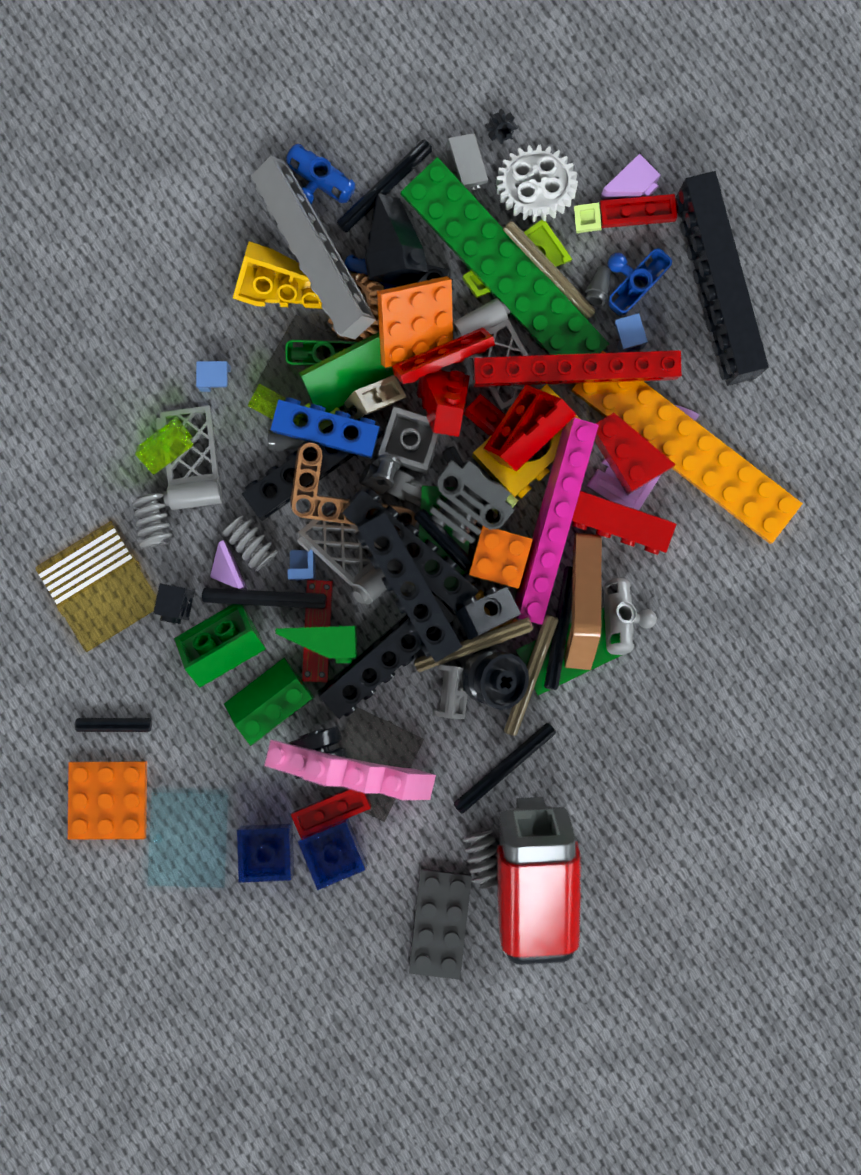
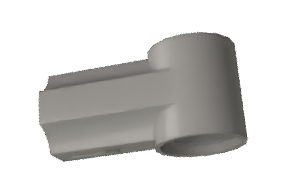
(406, 488)

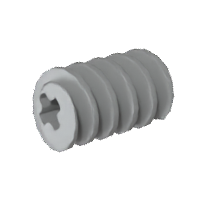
(151, 520)
(248, 542)
(483, 858)

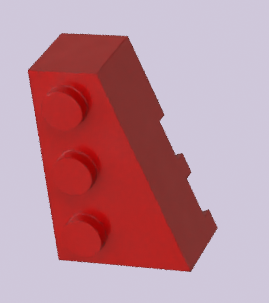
(444, 400)
(527, 427)
(629, 454)

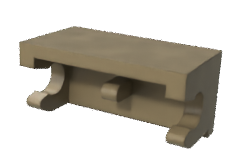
(375, 396)

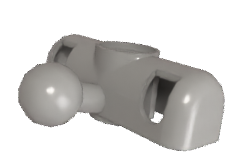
(622, 603)

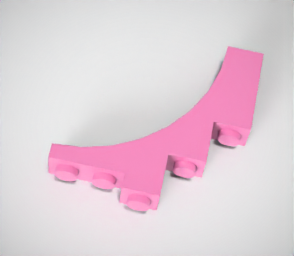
(350, 773)

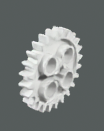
(536, 183)

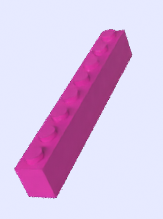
(555, 518)

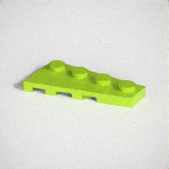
(547, 243)

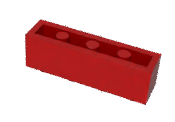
(622, 521)

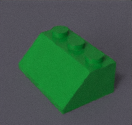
(219, 644)
(268, 701)

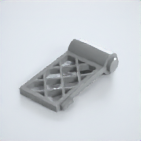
(493, 318)
(198, 489)
(367, 583)

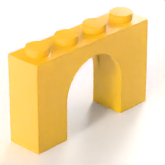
(518, 481)

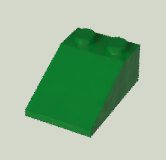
(330, 642)

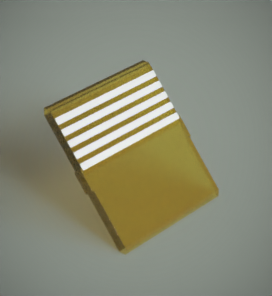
(98, 586)

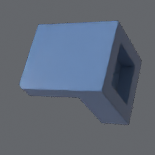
(630, 333)
(211, 375)
(302, 565)

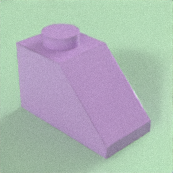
(633, 181)

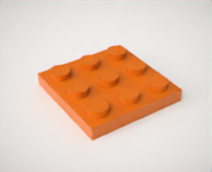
(414, 319)
(107, 799)

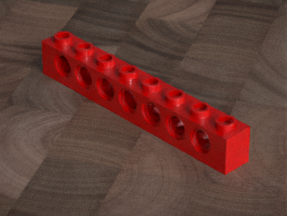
(577, 368)

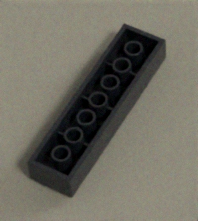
(720, 279)

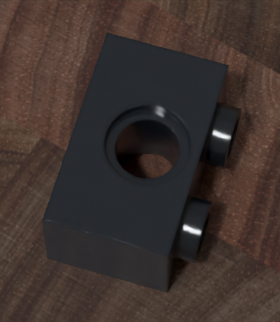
(501, 608)

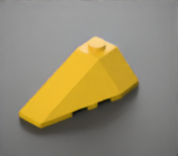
(273, 278)

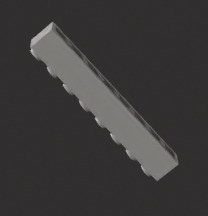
(313, 248)

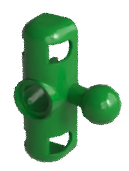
(308, 351)

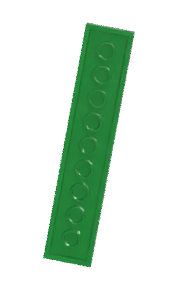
(500, 263)

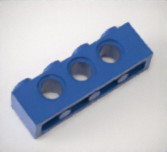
(284, 425)

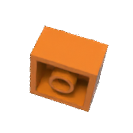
(500, 557)

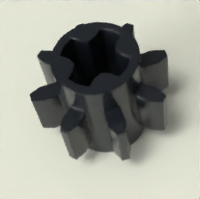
(501, 126)

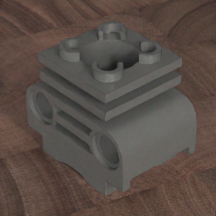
(469, 501)

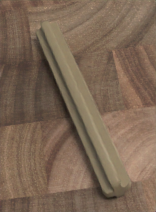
(548, 269)
(478, 643)
(533, 667)

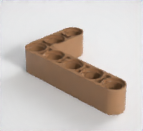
(316, 501)
(586, 602)

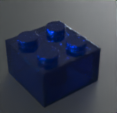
(265, 853)
(332, 854)

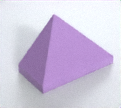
(225, 567)

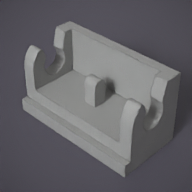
(466, 161)
(453, 694)

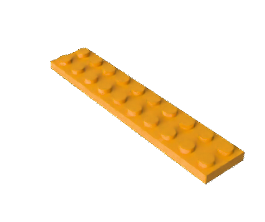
(697, 455)

